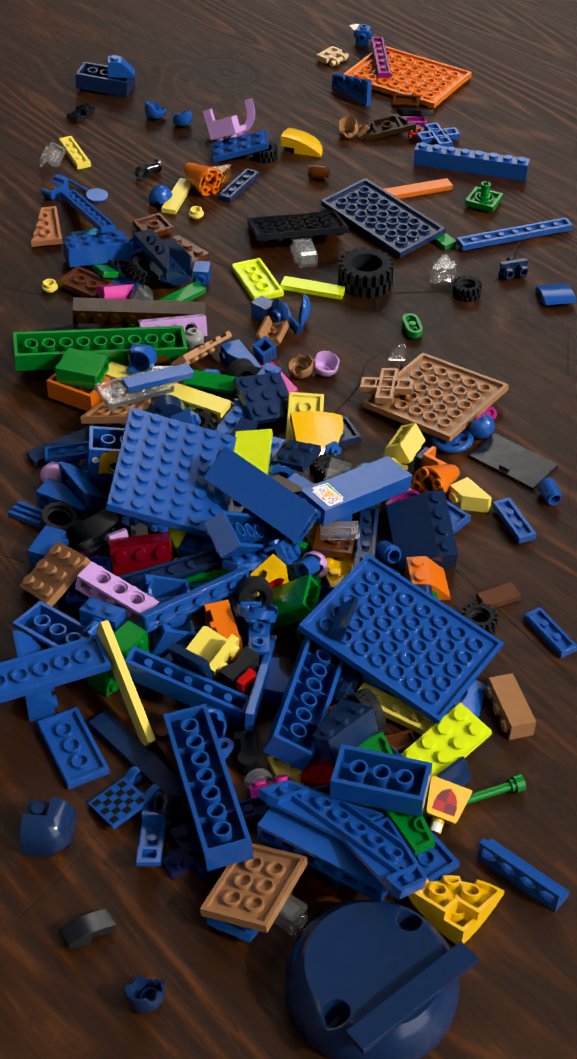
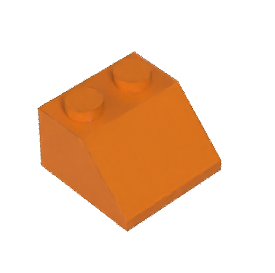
(425, 571)

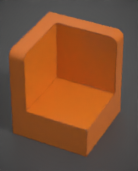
(429, 458)

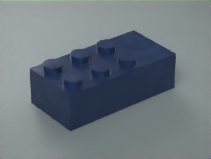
(95, 78)

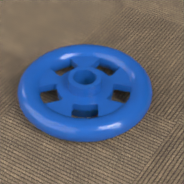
(450, 447)

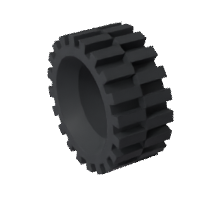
(359, 282)

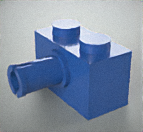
(97, 611)

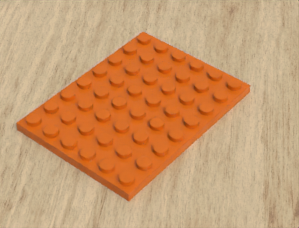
(412, 76)

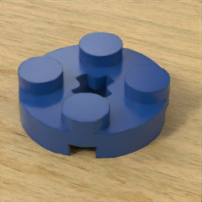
(255, 610)

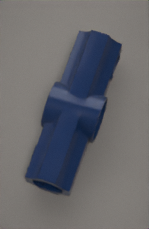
(348, 683)

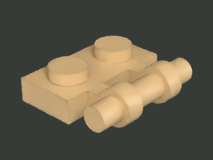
(333, 55)

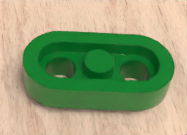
(412, 325)

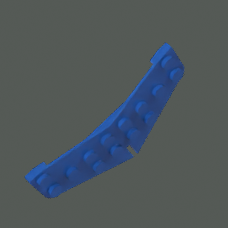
(361, 829)

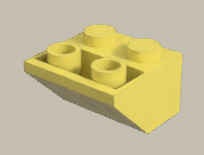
(405, 443)

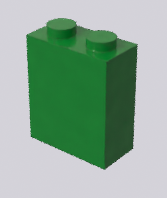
(81, 368)
(295, 600)

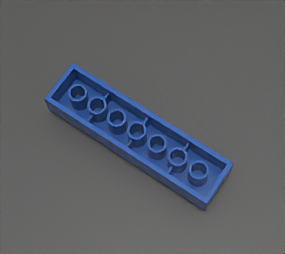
(304, 704)
(208, 787)

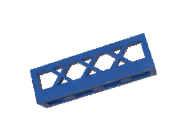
(522, 874)

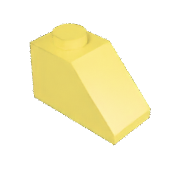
(469, 496)

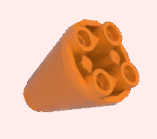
(203, 178)
(435, 478)

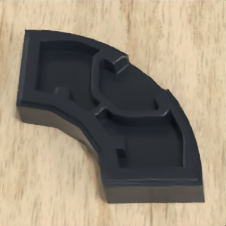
(415, 111)

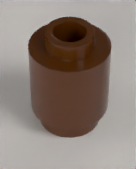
(318, 172)

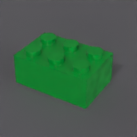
(127, 637)

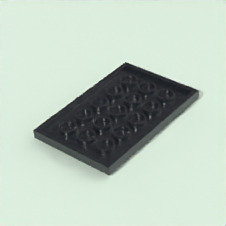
(297, 225)

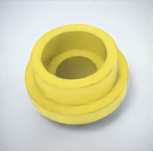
(196, 212)
(49, 285)

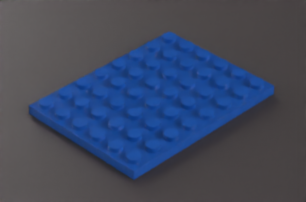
(164, 470)
(404, 639)

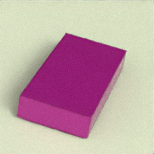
(420, 121)

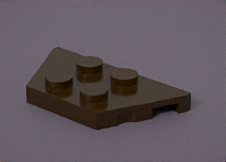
(387, 126)

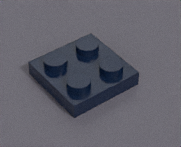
(297, 455)

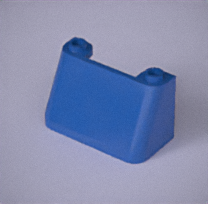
(162, 590)

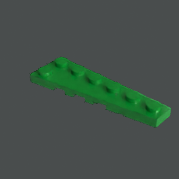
(411, 827)

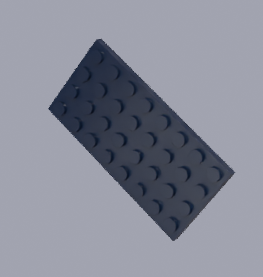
(383, 217)

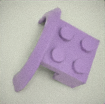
(229, 126)

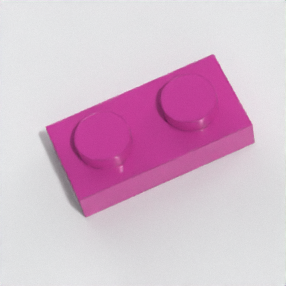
(253, 790)

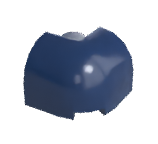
(47, 827)

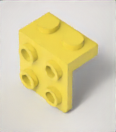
(214, 648)

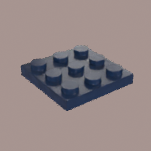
(263, 397)

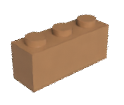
(510, 706)

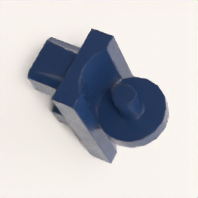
(513, 267)

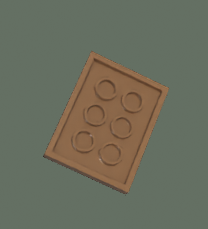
(255, 889)

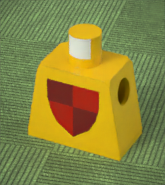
(273, 571)
(444, 803)

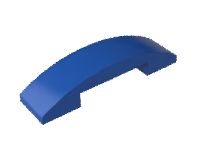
(152, 837)

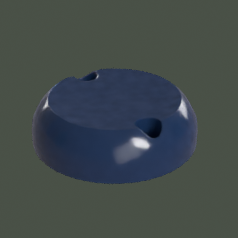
(353, 963)

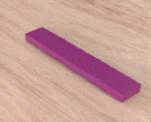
(380, 57)

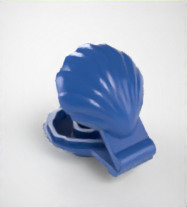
(281, 312)

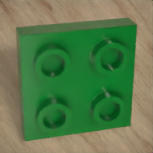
(484, 198)

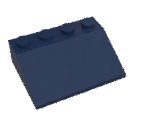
(423, 528)

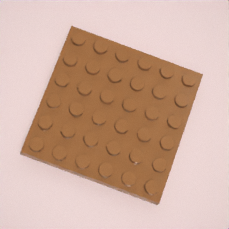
(442, 397)

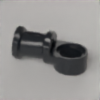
(148, 168)

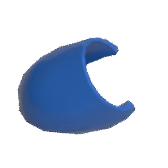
(141, 358)

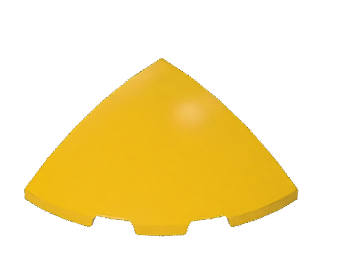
(301, 142)
(316, 428)
(456, 906)

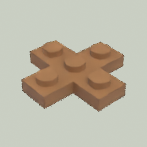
(386, 386)

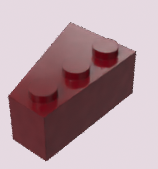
(139, 552)

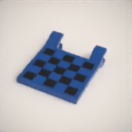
(123, 799)

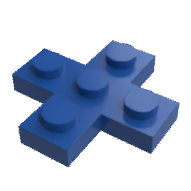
(434, 133)

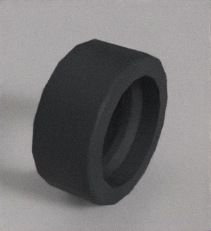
(59, 508)

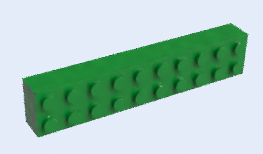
(45, 348)

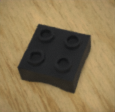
(232, 672)

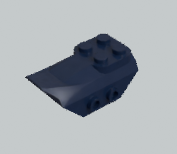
(165, 257)

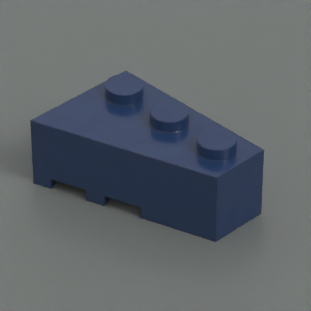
(346, 724)

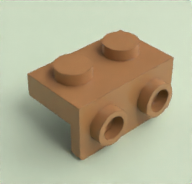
(273, 331)

